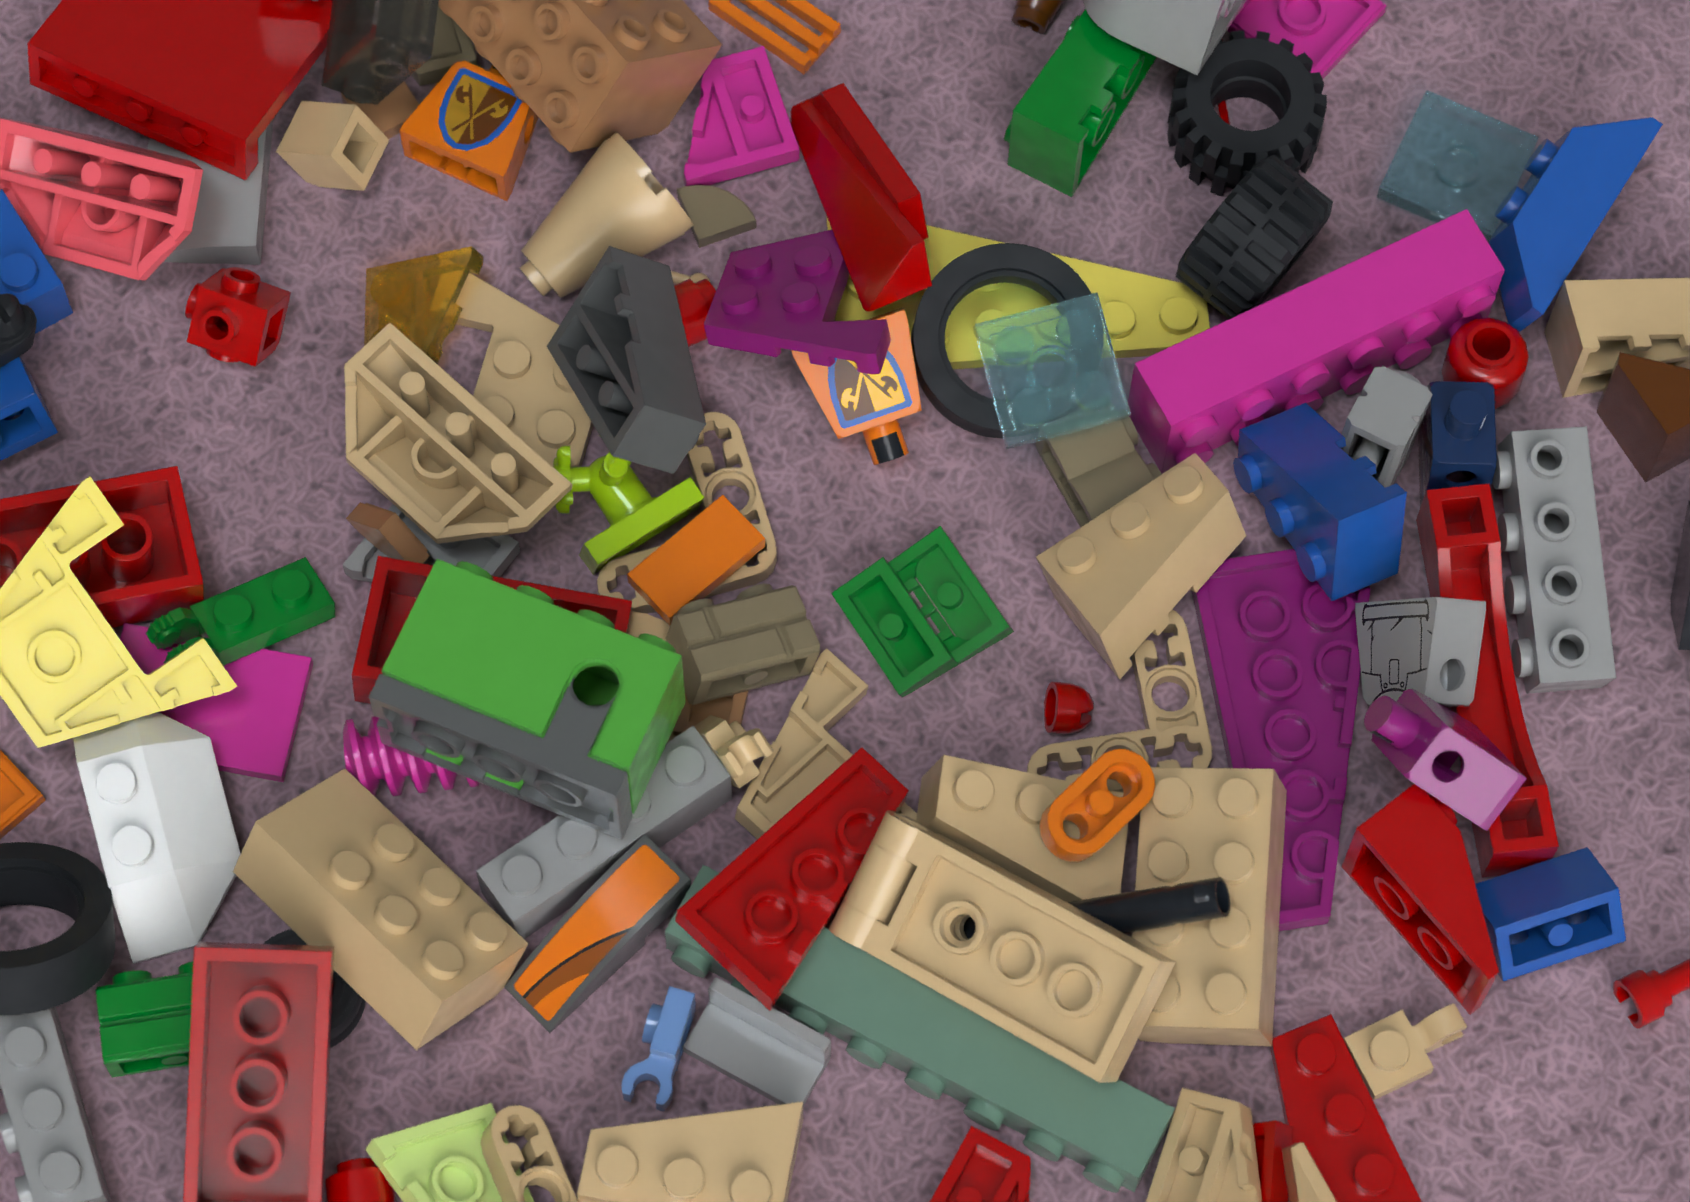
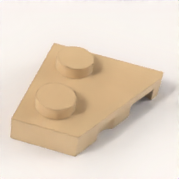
(1207, 1153)

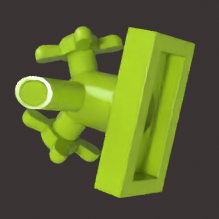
(625, 503)

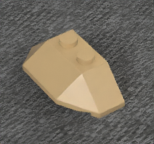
(440, 447)

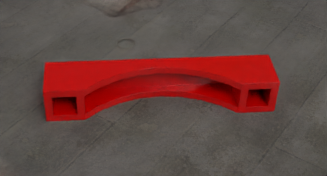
(1465, 562)

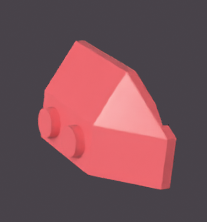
(98, 197)

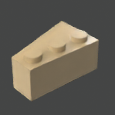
(1613, 316)
(1142, 558)
(695, 1158)

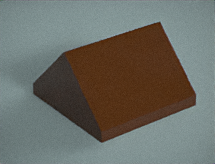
(1648, 413)

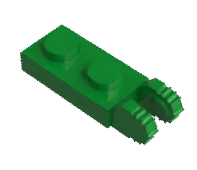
(249, 614)

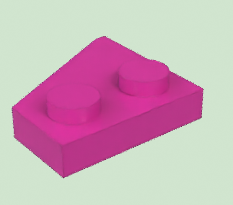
(739, 121)

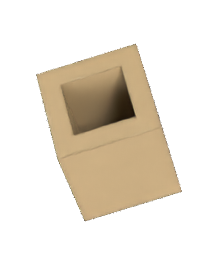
(332, 145)

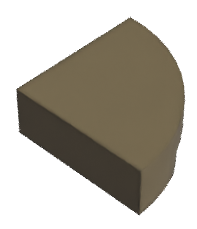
(714, 213)

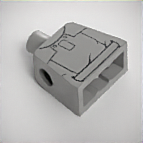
(1420, 646)

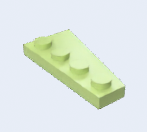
(440, 1159)

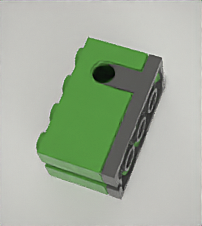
(529, 696)

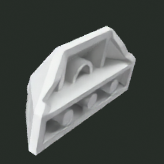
(159, 829)

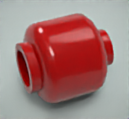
(1488, 353)

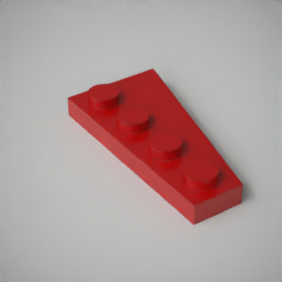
(788, 883)
(1336, 1116)

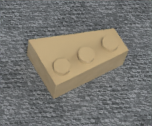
(999, 817)

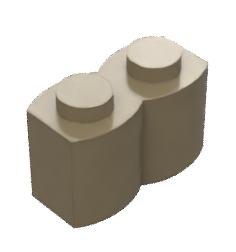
(1096, 467)

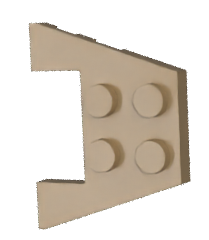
(520, 374)
(804, 748)

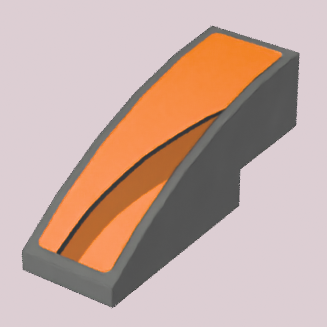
(599, 933)

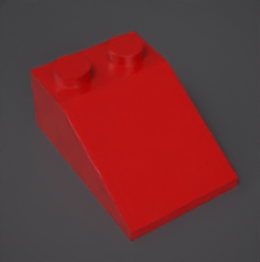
(1421, 880)

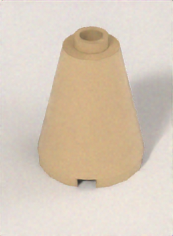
(607, 205)

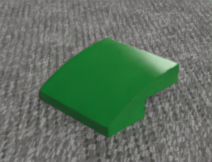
(898, 629)

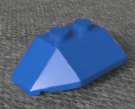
(1561, 209)

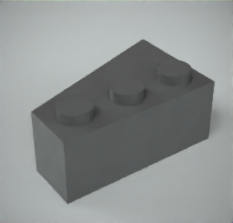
(632, 361)

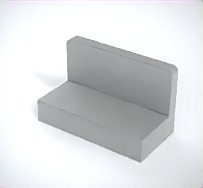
(758, 1045)

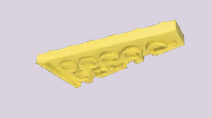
(1139, 309)

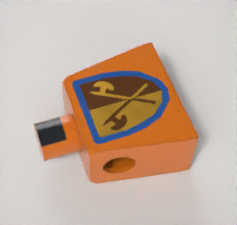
(471, 129)
(870, 401)

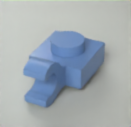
(666, 1032)

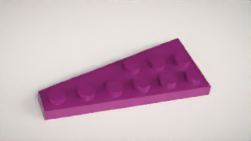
(1287, 702)

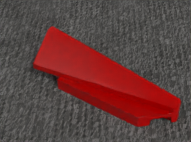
(865, 197)

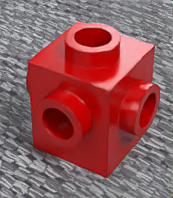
(236, 316)

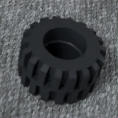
(1254, 71)
(1254, 238)

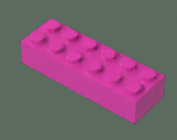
(1314, 340)

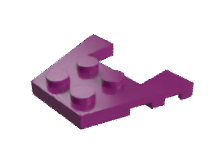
(789, 300)

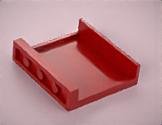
(182, 69)

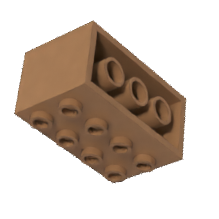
(592, 62)

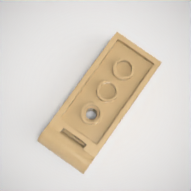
(1032, 958)

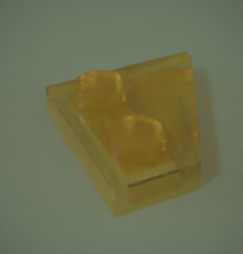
(419, 297)

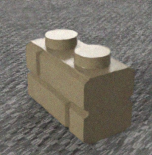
(743, 642)

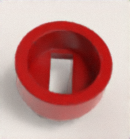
(1067, 708)

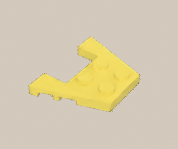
(61, 657)

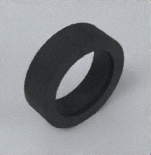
(966, 273)
(77, 959)

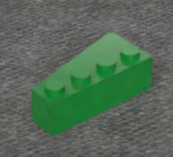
(1074, 105)

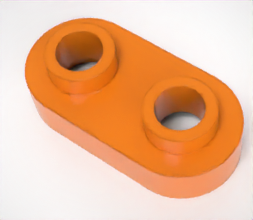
(1094, 808)

